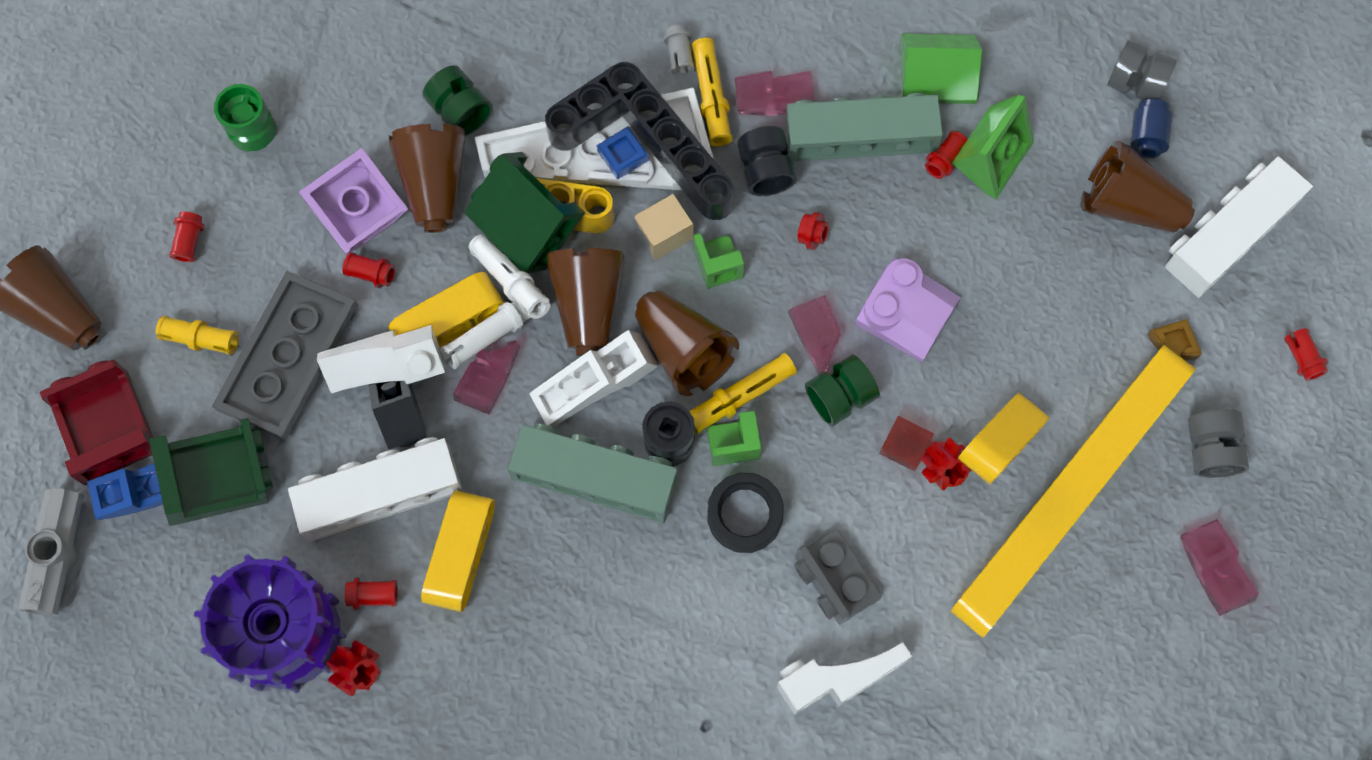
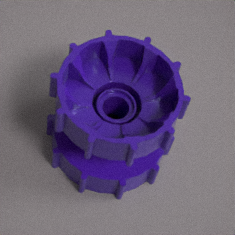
(242, 604)

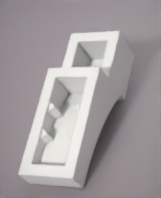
(383, 359)
(594, 377)
(809, 682)

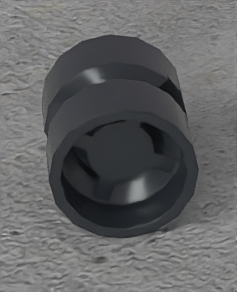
(766, 161)
(669, 432)

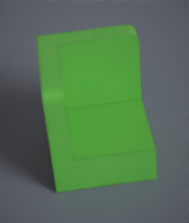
(718, 260)
(735, 441)

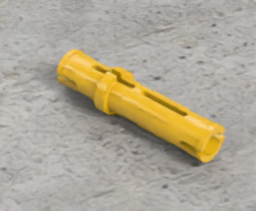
(712, 92)
(729, 400)

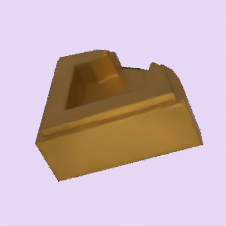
(1177, 337)

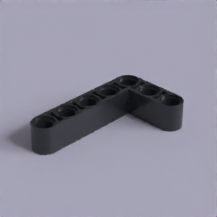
(651, 130)

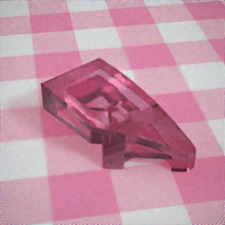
(816, 330)
(486, 377)

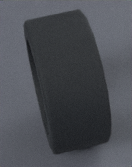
(757, 484)

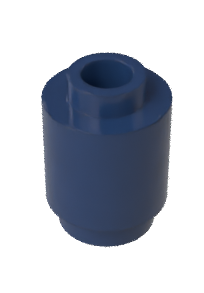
(1151, 128)

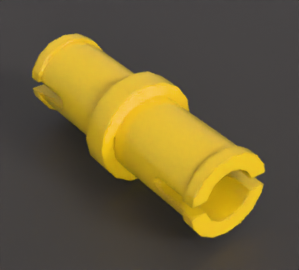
(197, 335)

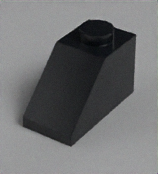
(397, 413)

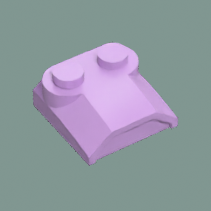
(354, 201)
(907, 308)

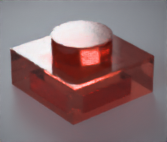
(906, 443)

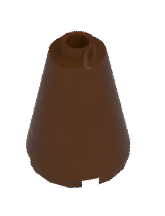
(429, 171)
(1135, 192)
(586, 294)
(47, 300)
(685, 342)

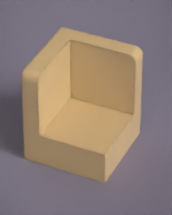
(665, 226)

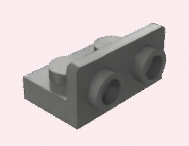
(837, 577)

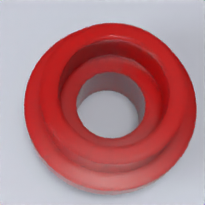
(813, 230)

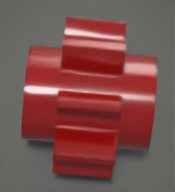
(943, 464)
(353, 667)

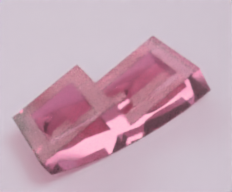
(769, 95)
(1216, 567)

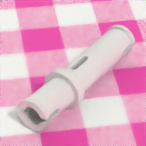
(517, 284)
(507, 319)

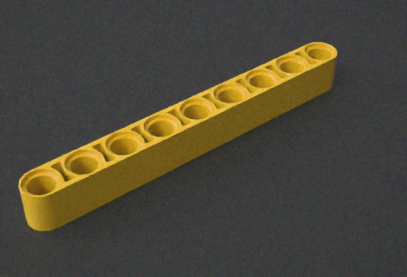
(1072, 491)

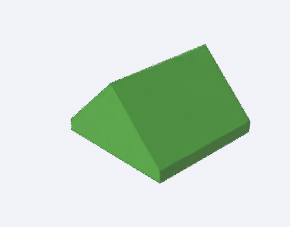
(941, 66)
(997, 145)

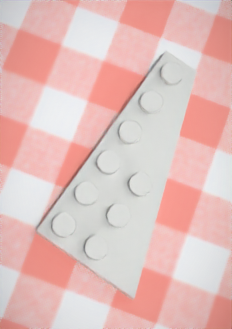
(584, 162)

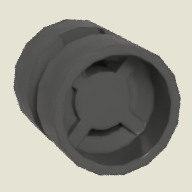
(1155, 70)
(1218, 443)

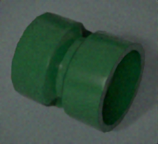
(455, 98)
(838, 392)

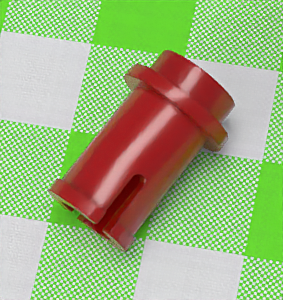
(940, 162)
(186, 236)
(378, 272)
(1306, 355)
(371, 593)

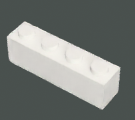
(1238, 226)
(374, 489)

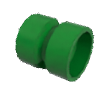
(245, 117)

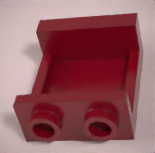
(99, 420)

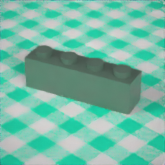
(863, 127)
(593, 472)

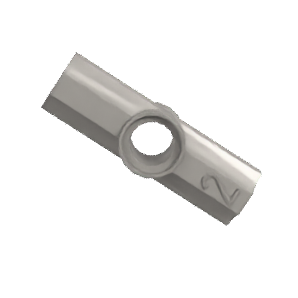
(44, 577)

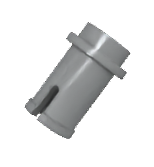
(678, 42)

